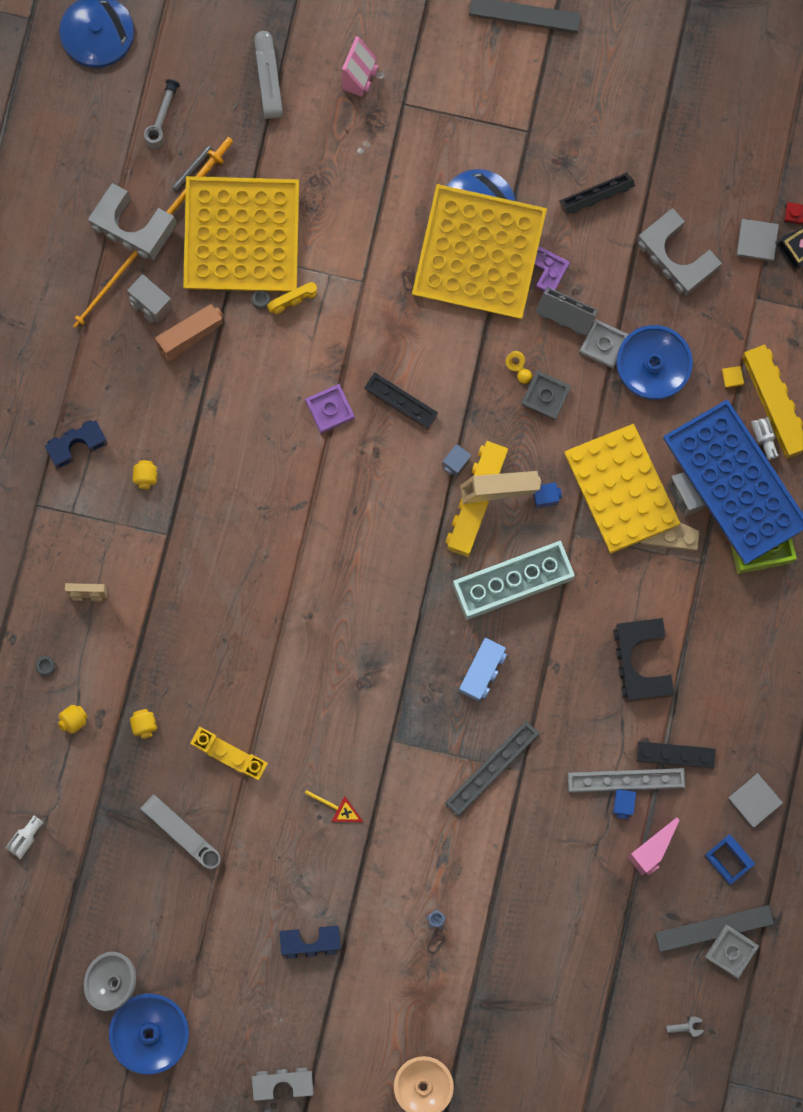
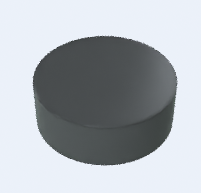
(261, 299)
(45, 665)

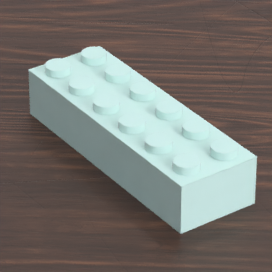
(513, 580)

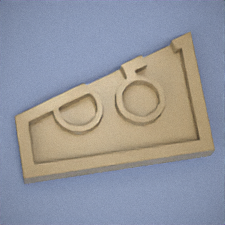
(679, 538)

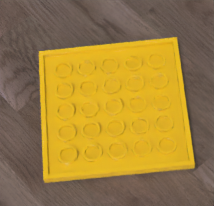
(241, 234)
(479, 251)

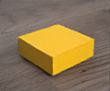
(732, 377)

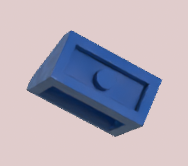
(737, 851)

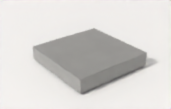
(757, 240)
(603, 343)
(755, 800)
(731, 951)

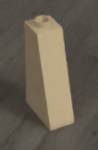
(499, 486)

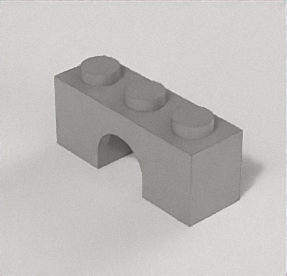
(264, 1084)

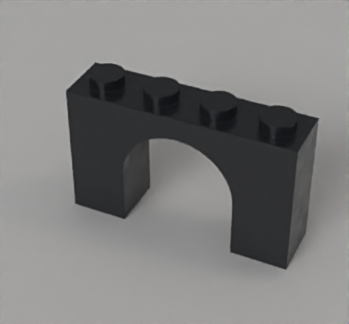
(635, 685)

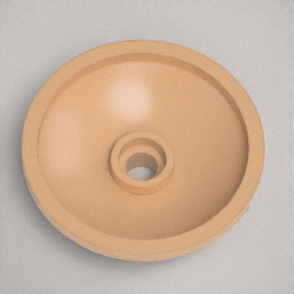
(426, 1071)

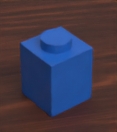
(547, 495)
(624, 804)

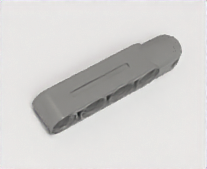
(268, 75)
(181, 832)

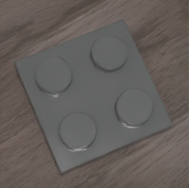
(546, 395)

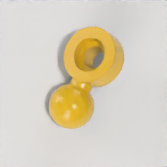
(524, 375)

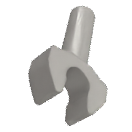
(688, 1027)

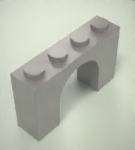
(146, 241)
(684, 276)

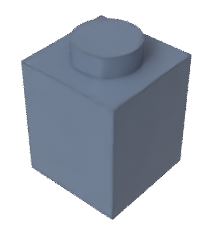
(456, 461)

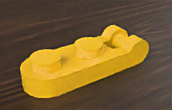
(292, 298)

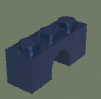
(60, 448)
(327, 942)

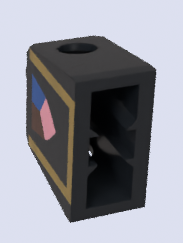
(792, 248)

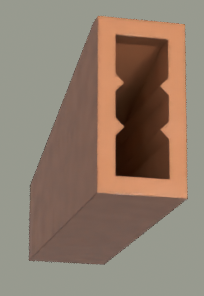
(188, 332)

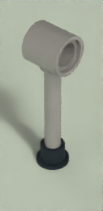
(171, 88)

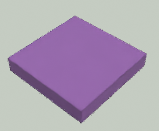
(329, 408)

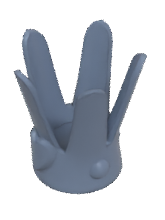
(436, 919)

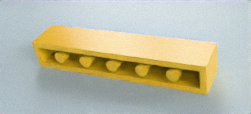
(775, 400)
(472, 514)

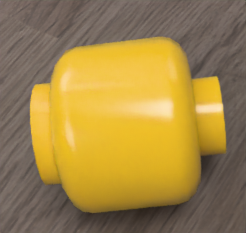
(145, 474)
(72, 719)
(143, 723)

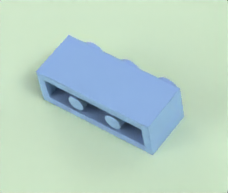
(483, 670)

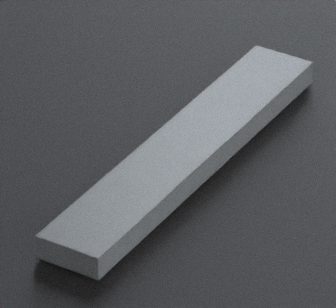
(626, 780)

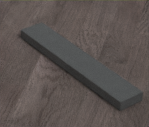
(525, 15)
(492, 768)
(711, 928)

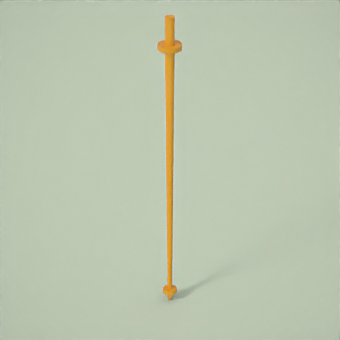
(215, 157)

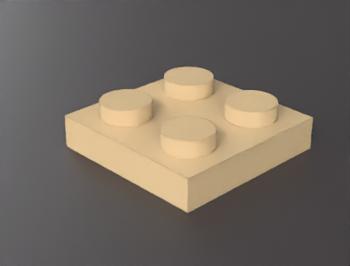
(79, 591)

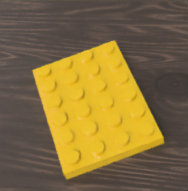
(622, 488)

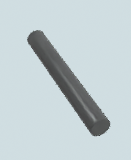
(192, 168)

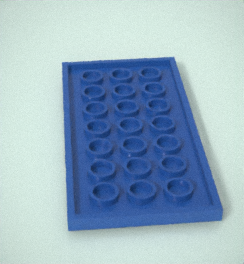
(735, 481)

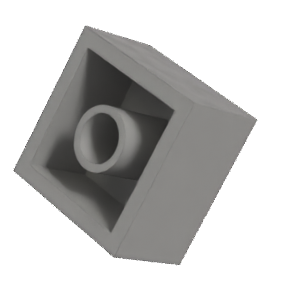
(150, 300)

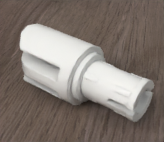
(765, 436)
(24, 838)

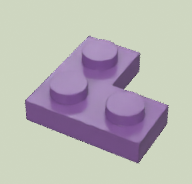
(553, 268)

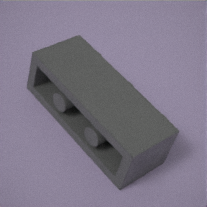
(566, 311)

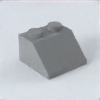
(685, 494)

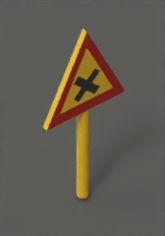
(344, 812)

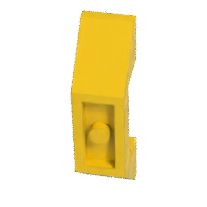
(228, 754)

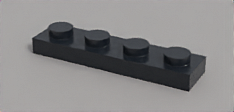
(597, 193)
(401, 400)
(676, 755)

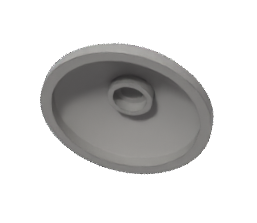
(102, 978)

